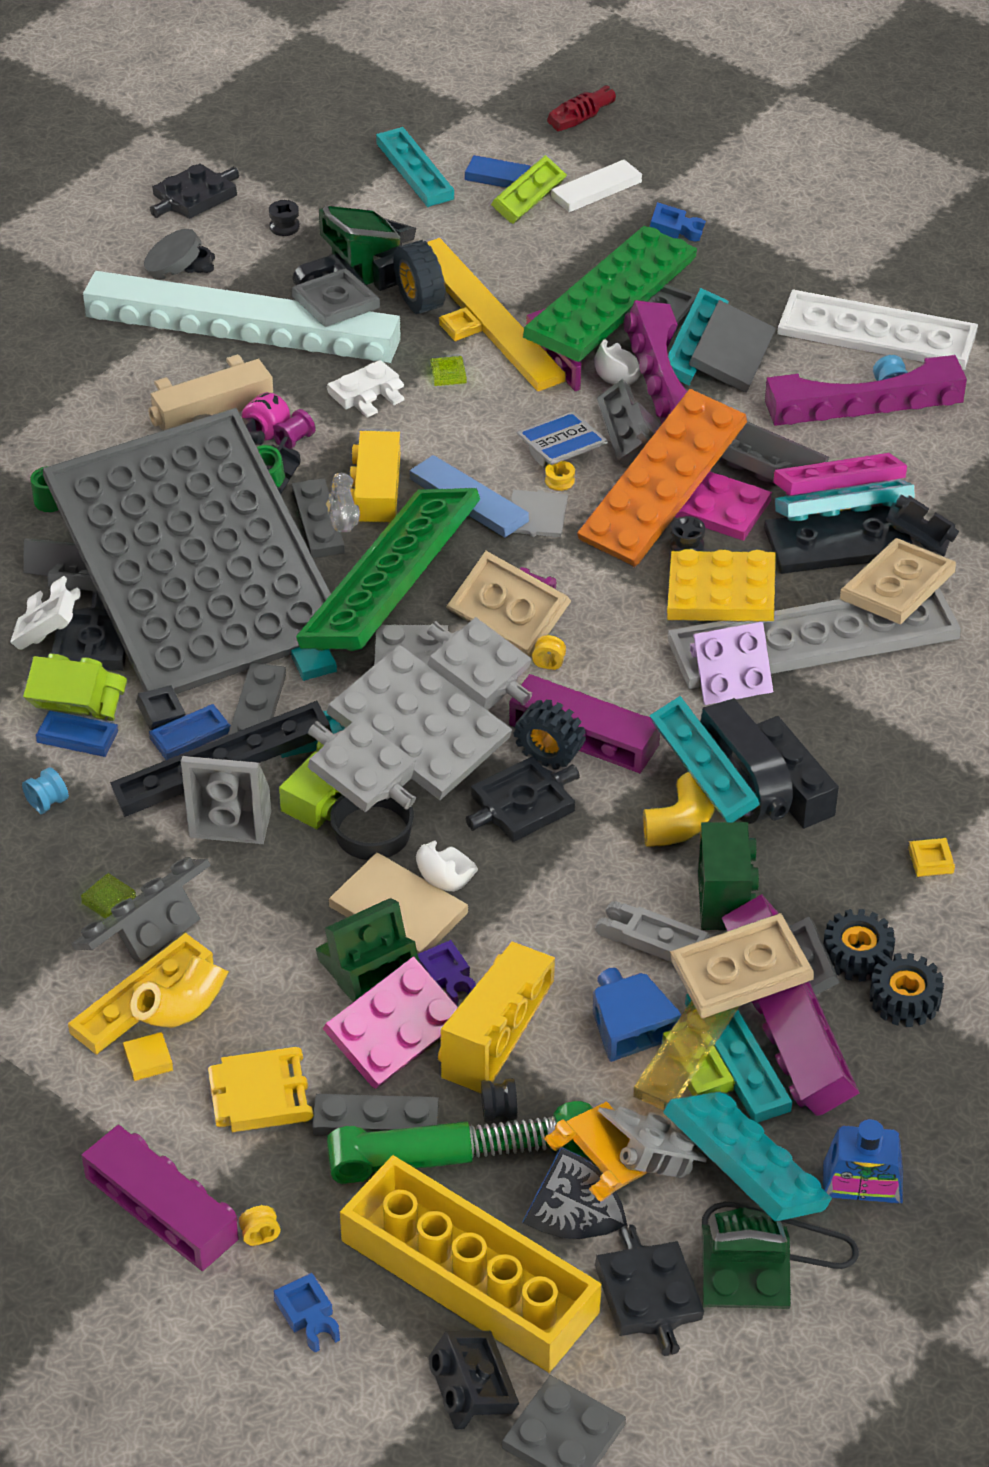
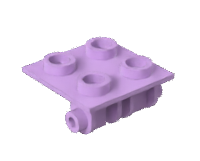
(732, 662)

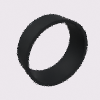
(365, 851)

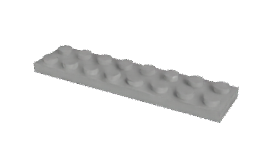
(828, 634)

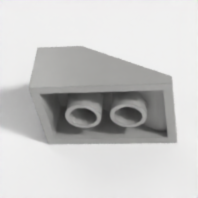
(226, 799)

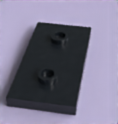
(831, 540)

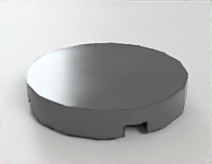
(172, 253)

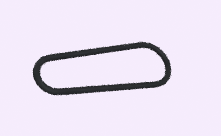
(855, 1250)

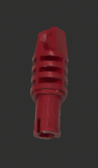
(580, 108)

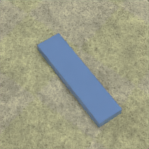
(492, 508)

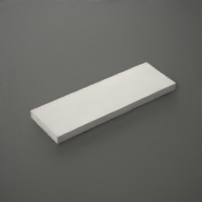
(875, 328)

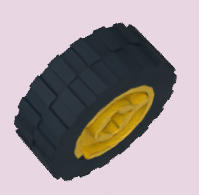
(419, 276)

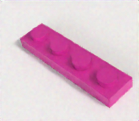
(840, 474)

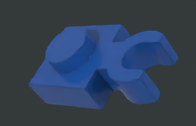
(673, 222)
(307, 1307)

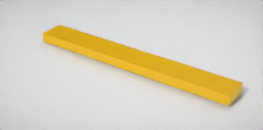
(496, 321)

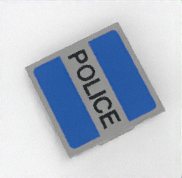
(561, 438)

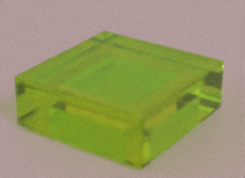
(448, 371)
(106, 894)

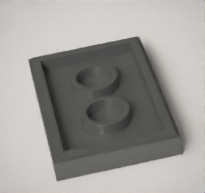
(732, 346)

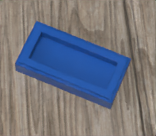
(494, 171)
(189, 732)
(77, 733)

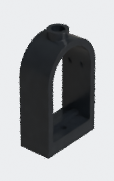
(738, 733)

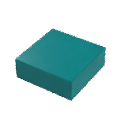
(313, 663)

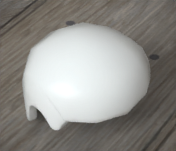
(616, 364)
(445, 869)

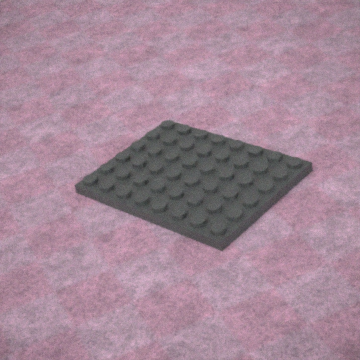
(190, 551)

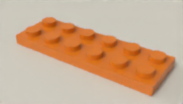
(662, 477)

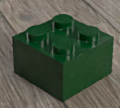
(725, 871)

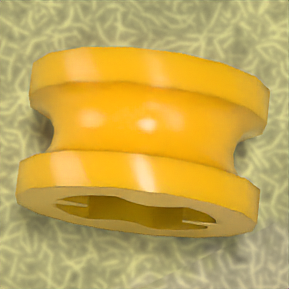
(558, 483)
(549, 644)
(259, 1225)

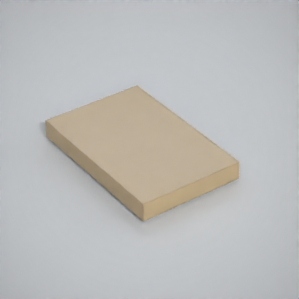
(898, 581)
(509, 602)
(425, 909)
(741, 965)

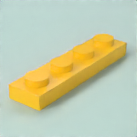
(112, 1013)

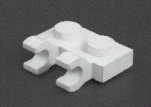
(364, 385)
(46, 616)

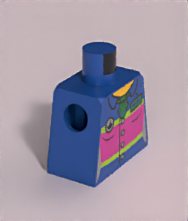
(864, 1164)

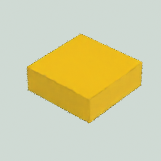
(460, 324)
(931, 857)
(148, 1056)

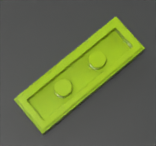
(528, 189)

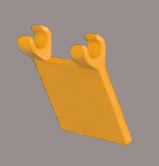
(601, 1143)

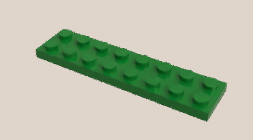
(607, 293)
(388, 569)

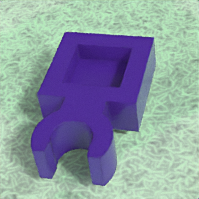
(448, 969)

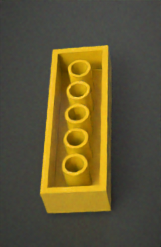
(471, 1263)

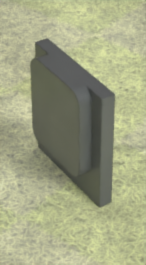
(642, 421)

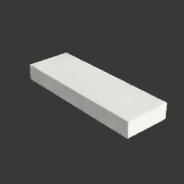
(596, 185)

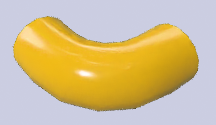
(681, 820)
(184, 1000)

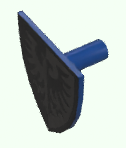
(568, 1207)

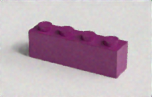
(610, 730)
(161, 1197)

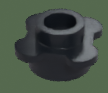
(203, 262)

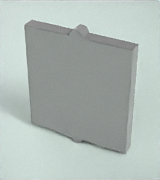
(545, 512)

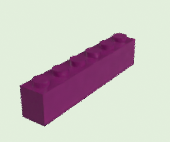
(801, 1032)

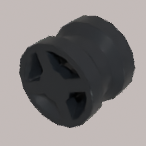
(284, 217)
(687, 534)
(499, 1099)

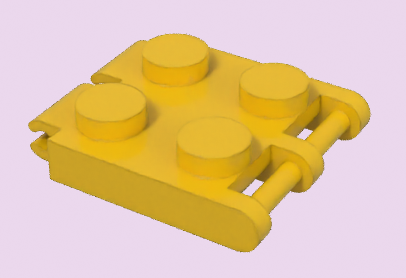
(258, 1090)

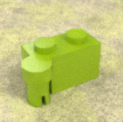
(74, 686)
(308, 796)

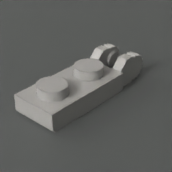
(647, 930)

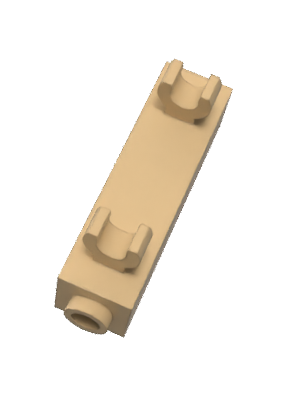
(209, 394)

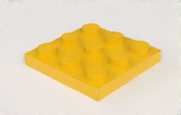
(721, 586)

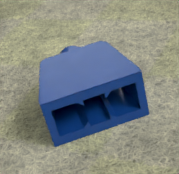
(631, 1013)

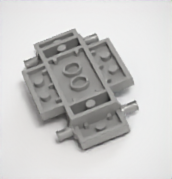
(420, 717)

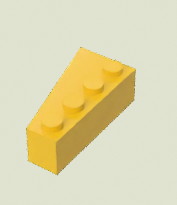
(494, 1016)

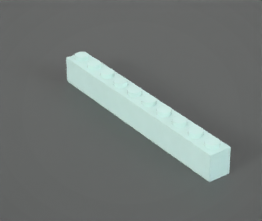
(237, 316)

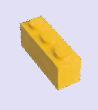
(376, 475)

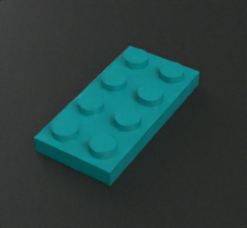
(748, 1155)

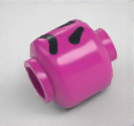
(267, 411)

